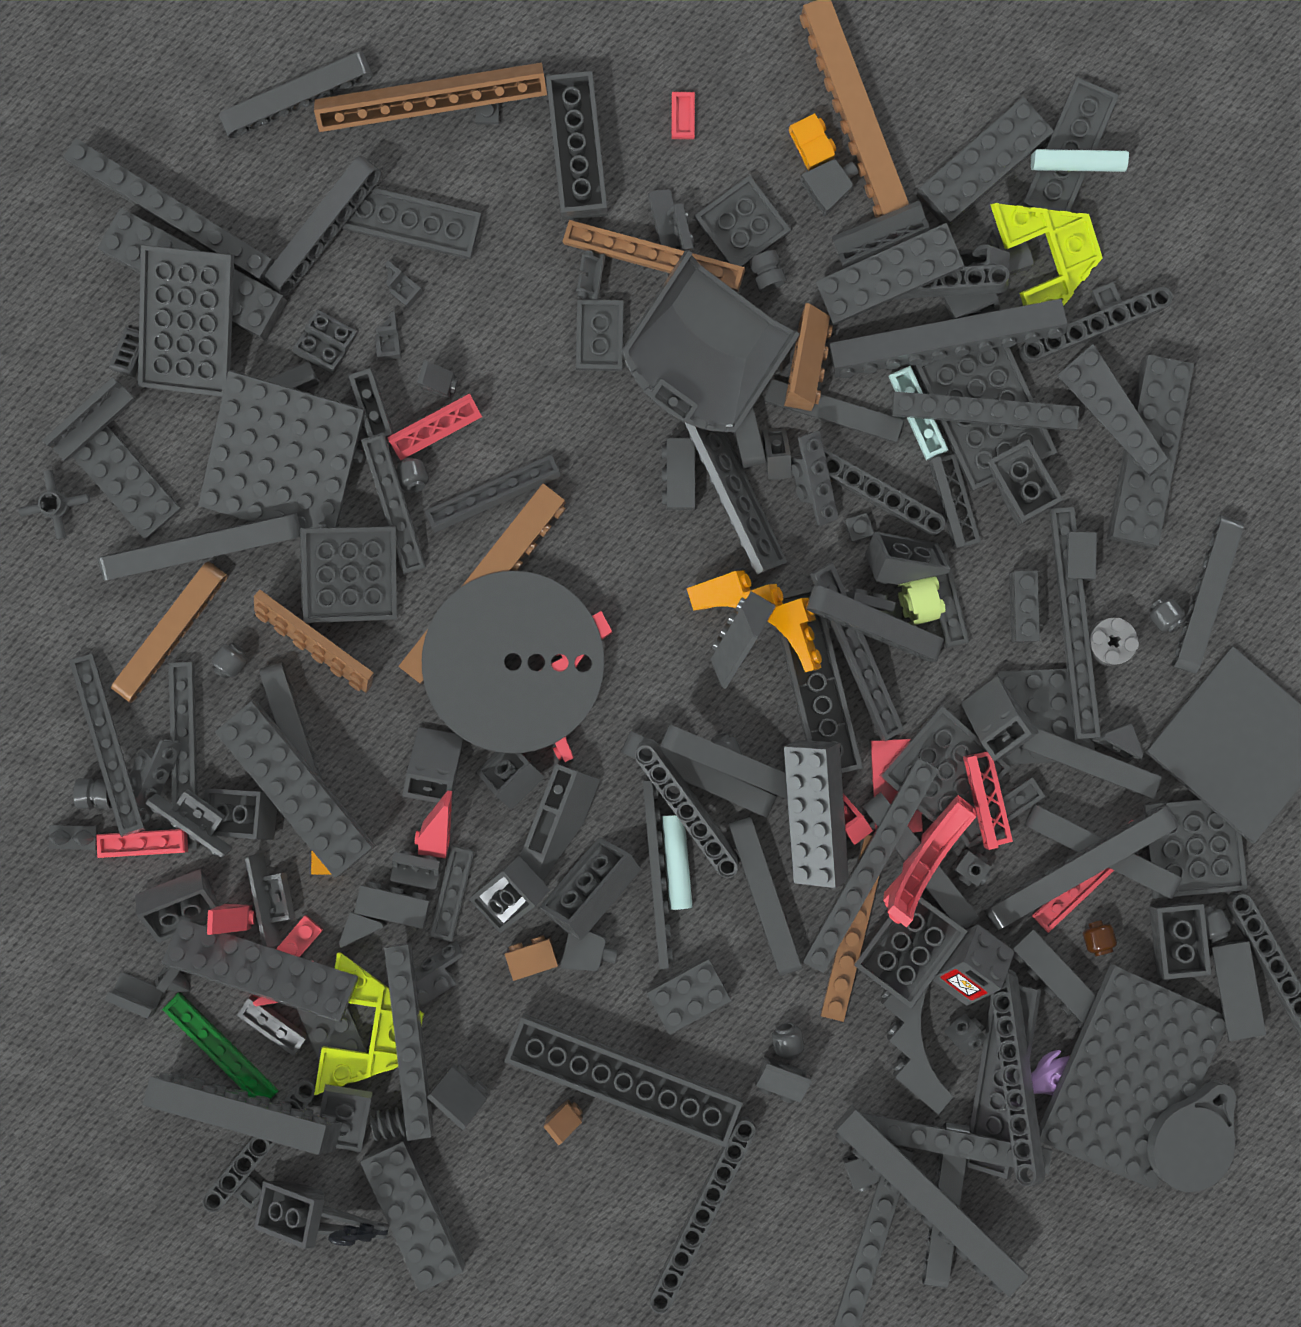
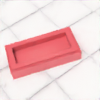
(683, 115)

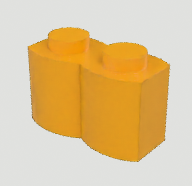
(812, 142)

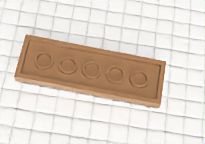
(308, 638)

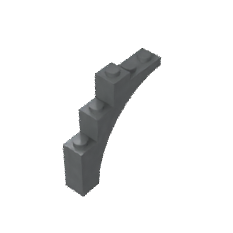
(915, 1068)

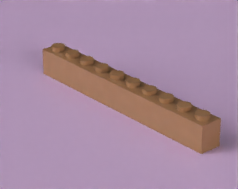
(430, 97)
(854, 107)
(505, 554)

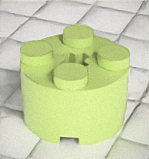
(921, 600)

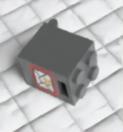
(975, 966)

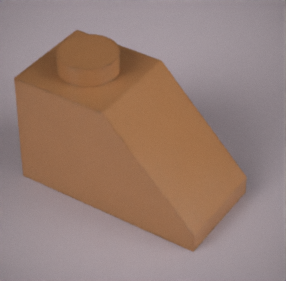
(563, 1121)

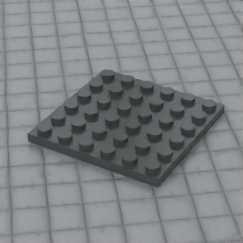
(280, 453)

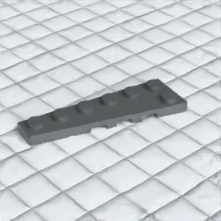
(1103, 396)

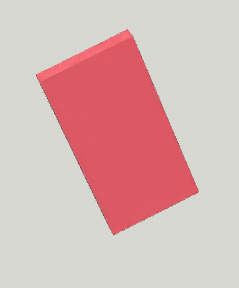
(881, 756)

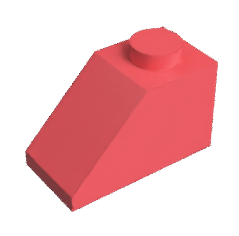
(855, 823)

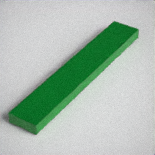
(218, 1047)

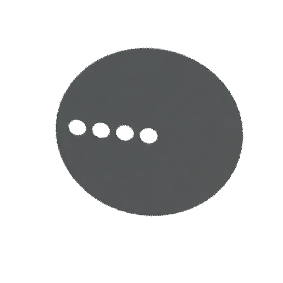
(467, 667)

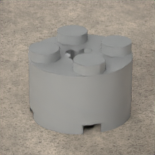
(1124, 642)

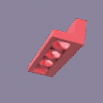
(434, 427)
(982, 800)

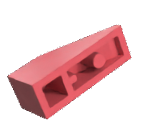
(435, 829)
(230, 918)

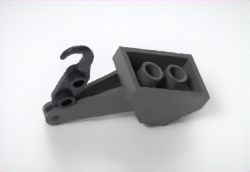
(295, 1212)

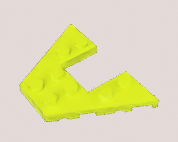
(1070, 241)
(347, 1066)

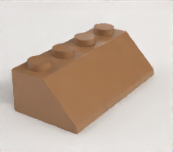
(807, 359)

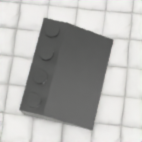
(911, 956)

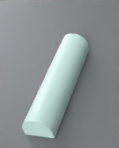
(1079, 160)
(925, 430)
(676, 863)

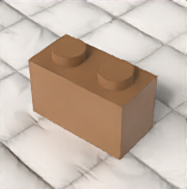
(531, 957)

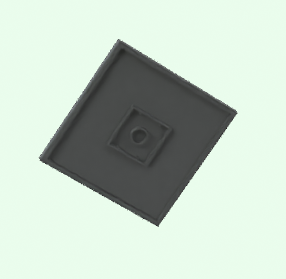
(1236, 745)

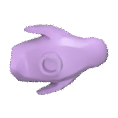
(1048, 1073)

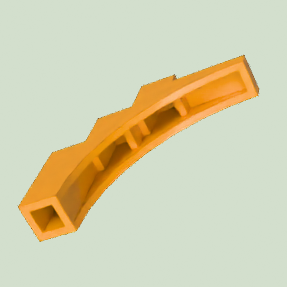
(788, 618)

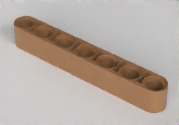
(168, 631)

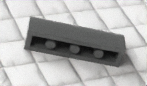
(1238, 989)

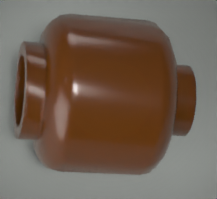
(1099, 938)

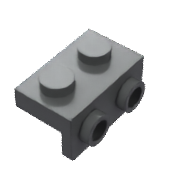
(415, 870)

